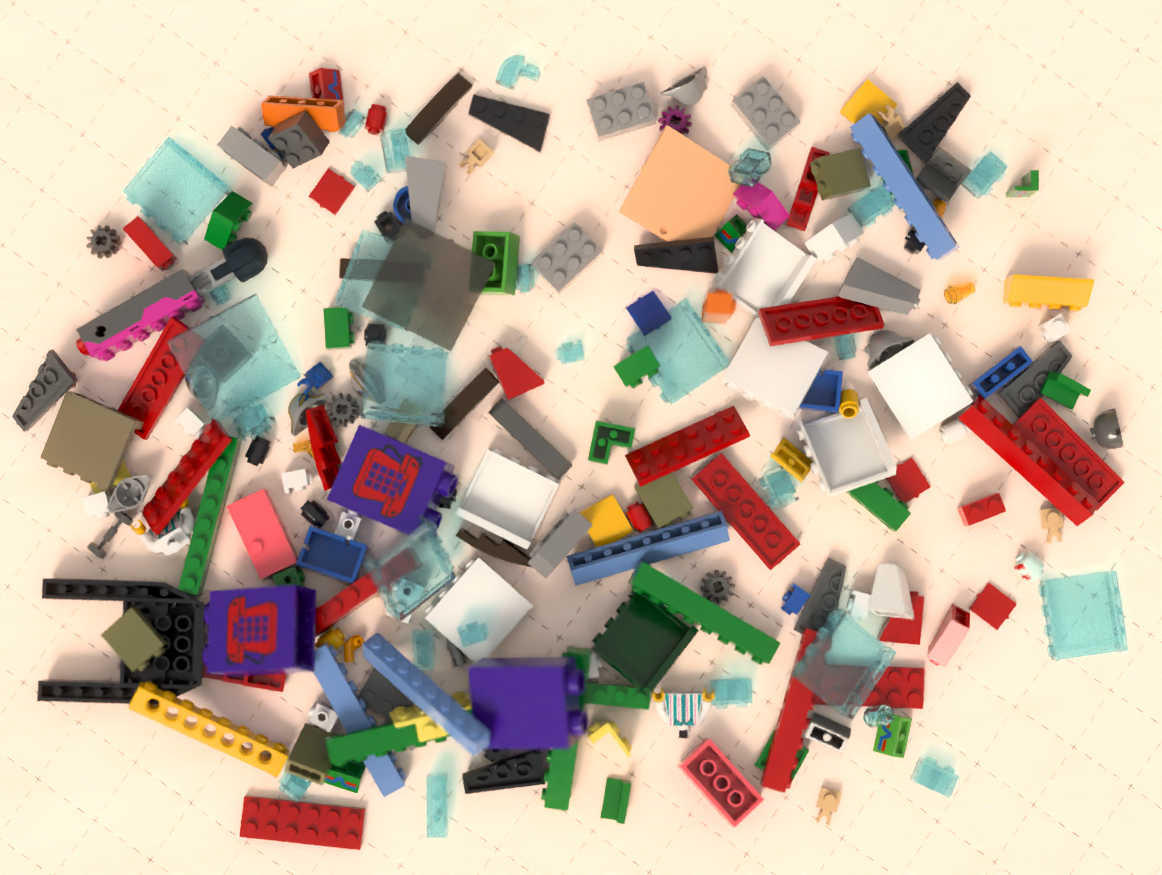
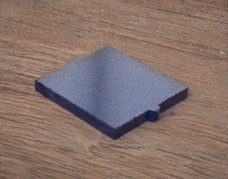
(648, 313)

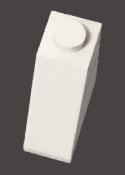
(891, 592)

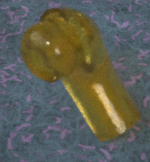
(303, 446)

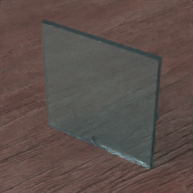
(234, 358)

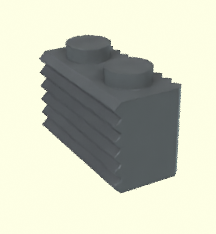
(828, 732)

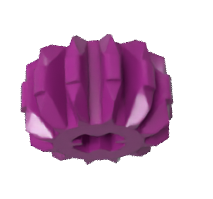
(678, 116)

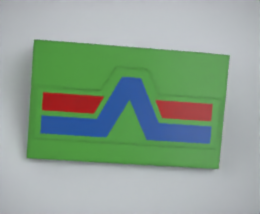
(893, 737)

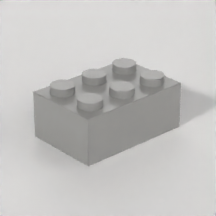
(620, 111)
(765, 113)
(252, 155)
(566, 258)
(558, 542)

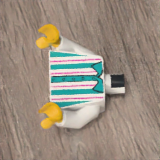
(173, 536)
(683, 708)

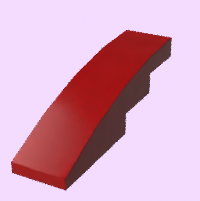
(805, 193)
(322, 443)
(269, 682)

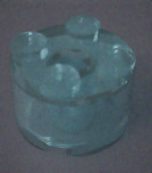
(252, 418)
(779, 487)

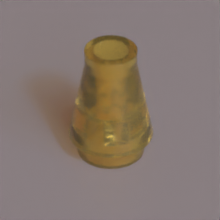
(958, 292)

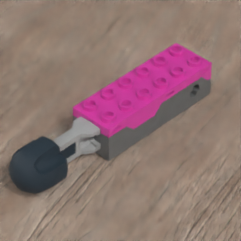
(166, 299)

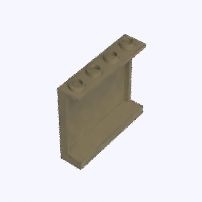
(89, 440)

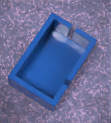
(824, 392)
(332, 556)

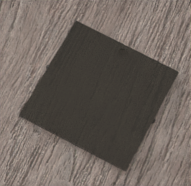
(428, 284)

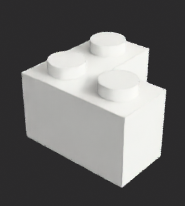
(835, 237)

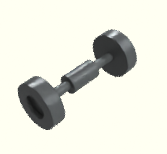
(97, 549)

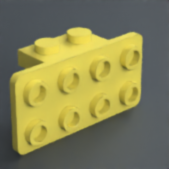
(425, 726)

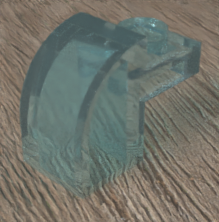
(513, 68)

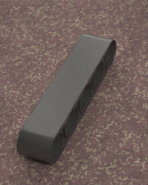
(530, 438)

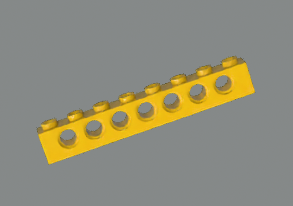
(271, 764)

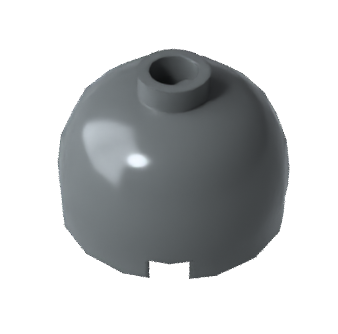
(1107, 430)

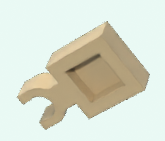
(892, 123)
(479, 154)
(1051, 520)
(828, 801)

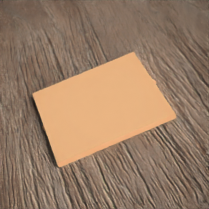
(680, 190)

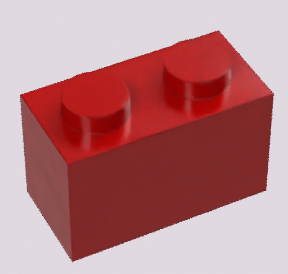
(981, 509)

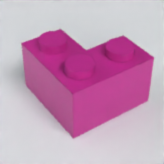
(761, 204)

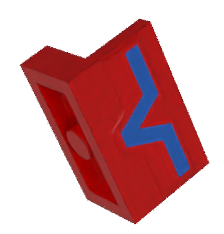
(326, 84)

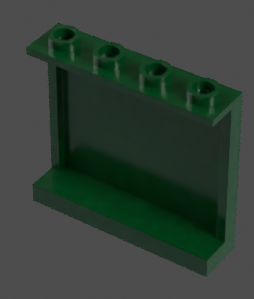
(642, 641)

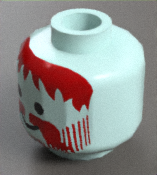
(1029, 566)

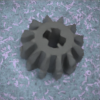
(109, 236)
(346, 403)
(724, 583)

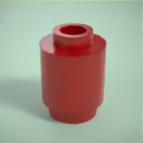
(376, 119)
(639, 516)

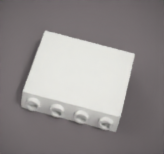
(763, 269)
(774, 374)
(921, 386)
(847, 450)
(508, 498)
(482, 598)

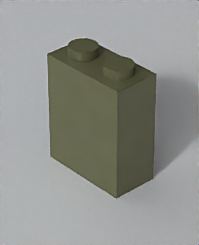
(840, 174)
(664, 500)
(134, 639)
(310, 756)

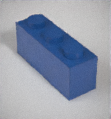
(1000, 372)

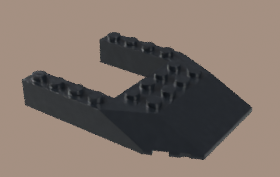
(168, 609)

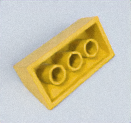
(1047, 291)

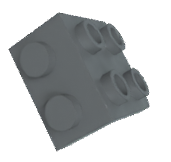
(942, 174)

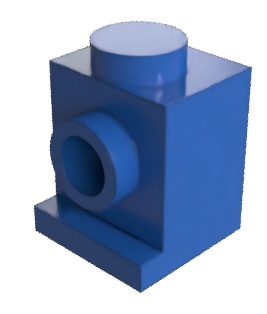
(794, 600)

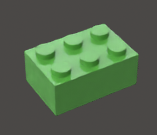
(503, 250)

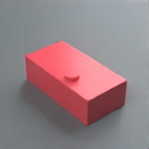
(263, 533)
(720, 782)

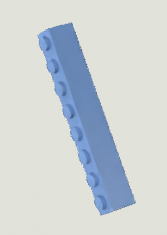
(904, 187)
(648, 548)
(426, 694)
(354, 716)

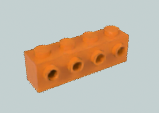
(326, 113)
(718, 307)

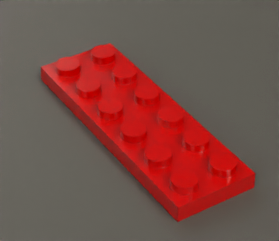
(818, 320)
(155, 382)
(687, 446)
(1068, 451)
(186, 476)
(745, 511)
(896, 688)
(302, 822)

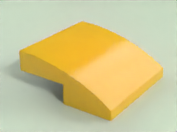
(865, 101)
(792, 459)
(607, 521)

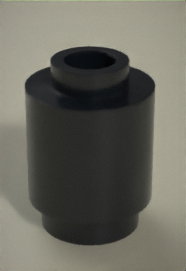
(258, 451)
(314, 513)

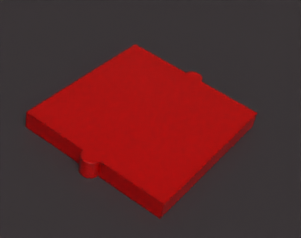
(331, 191)
(908, 481)
(992, 606)

